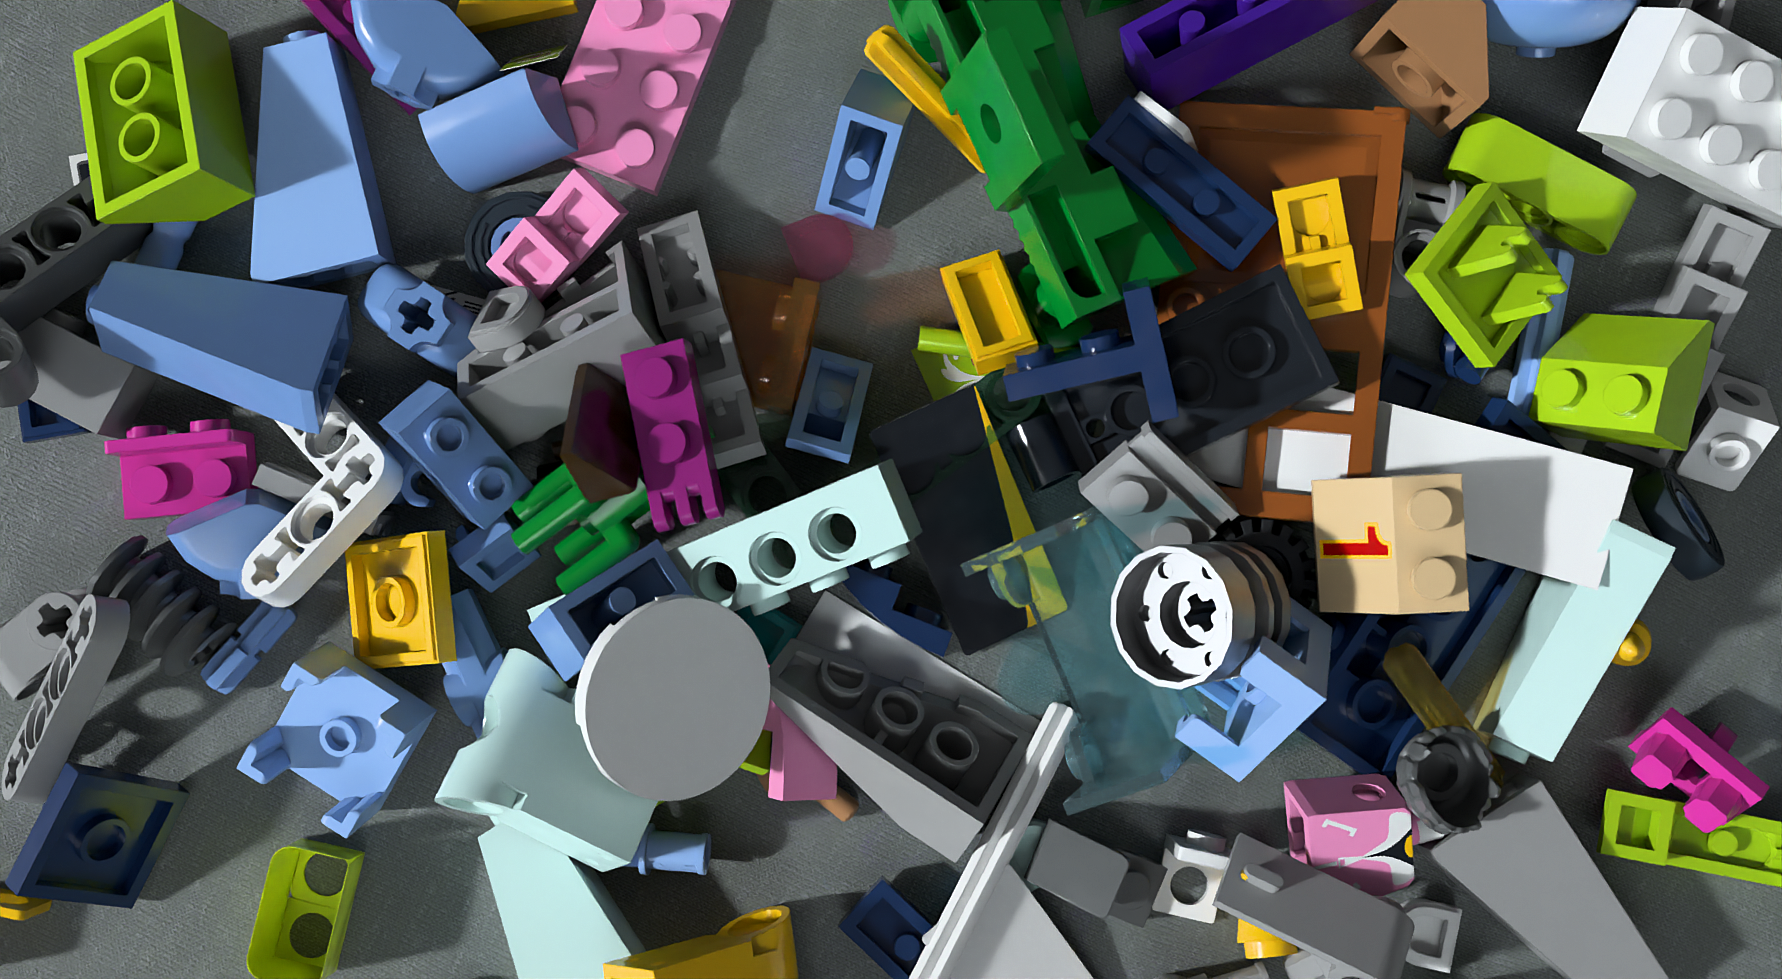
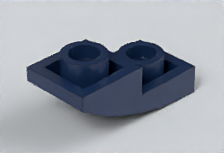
(878, 595)

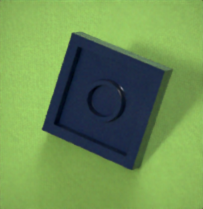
(97, 837)

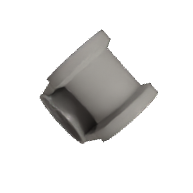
(1420, 215)
(33, 640)

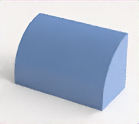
(500, 130)

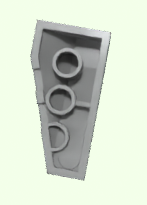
(913, 752)

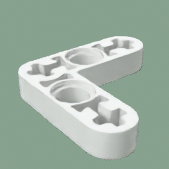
(342, 477)

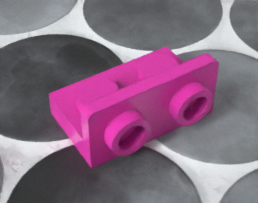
(182, 471)

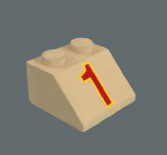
(1390, 544)

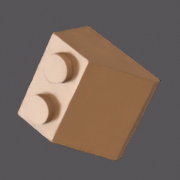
(1431, 58)

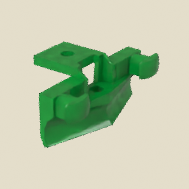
(1029, 120)

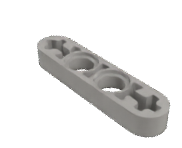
(65, 698)

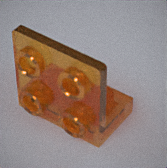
(773, 335)

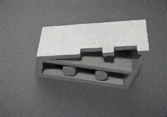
(529, 386)

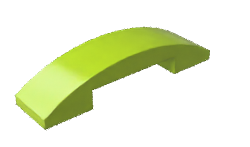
(1659, 834)

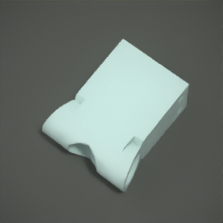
(539, 774)

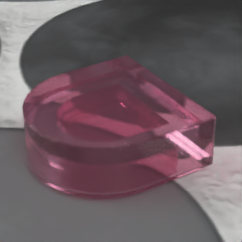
(819, 247)

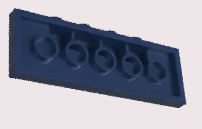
(1364, 712)

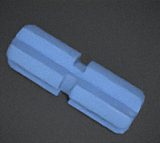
(240, 655)

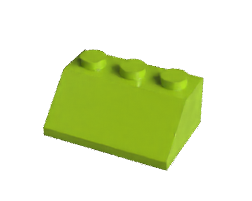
(163, 120)

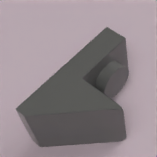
(1095, 874)

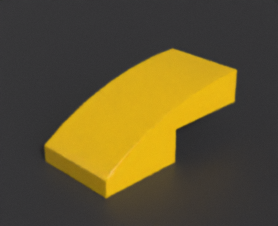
(1317, 247)

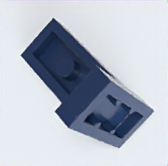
(1102, 357)

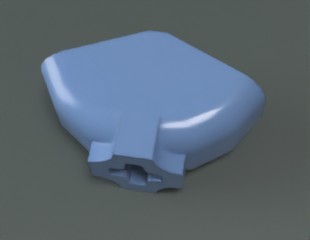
(421, 51)
(418, 316)
(227, 531)

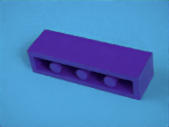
(1204, 42)

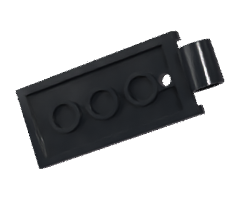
(1229, 369)

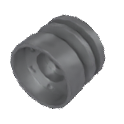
(1197, 611)

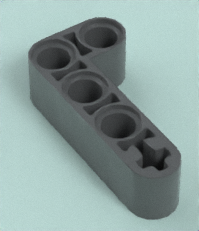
(52, 274)

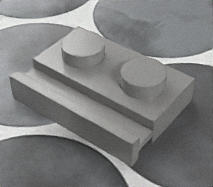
(1156, 493)

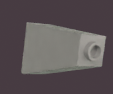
(1544, 886)

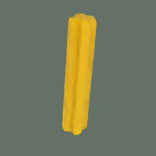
(920, 85)

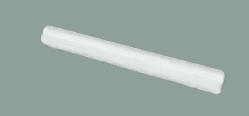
(997, 843)

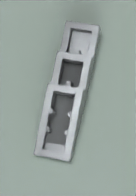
(1706, 287)
(694, 309)

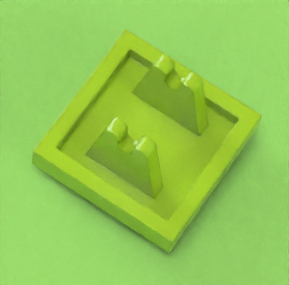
(1485, 275)

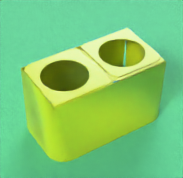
(270, 946)

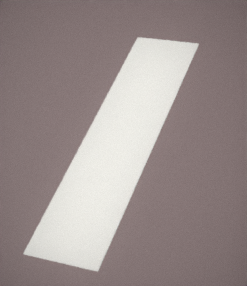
(1519, 496)

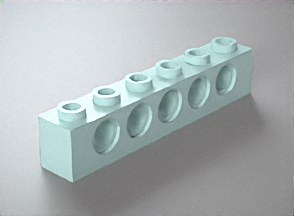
(870, 499)

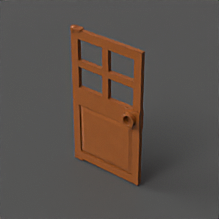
(1277, 149)

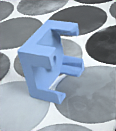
(1268, 701)
(342, 733)

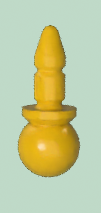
(1635, 645)

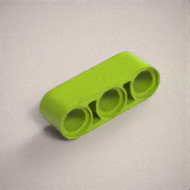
(1542, 183)

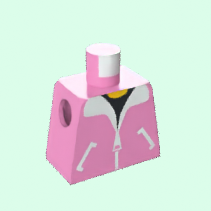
(1355, 830)

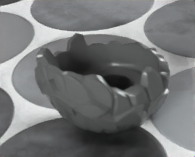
(1447, 779)

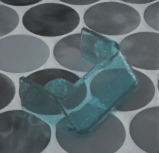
(1124, 720)

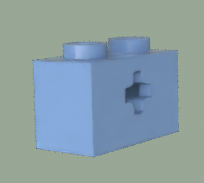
(456, 453)

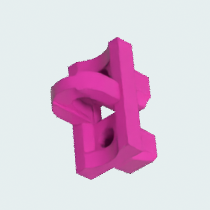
(1678, 753)

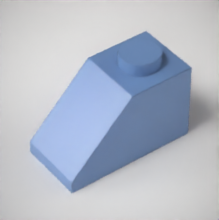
(865, 150)
(576, 621)

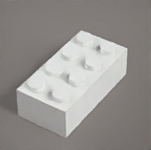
(1695, 109)

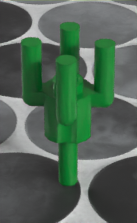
(604, 532)

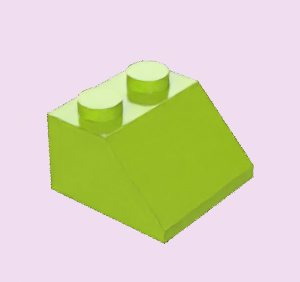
(1624, 380)

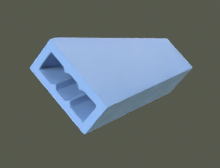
(314, 171)

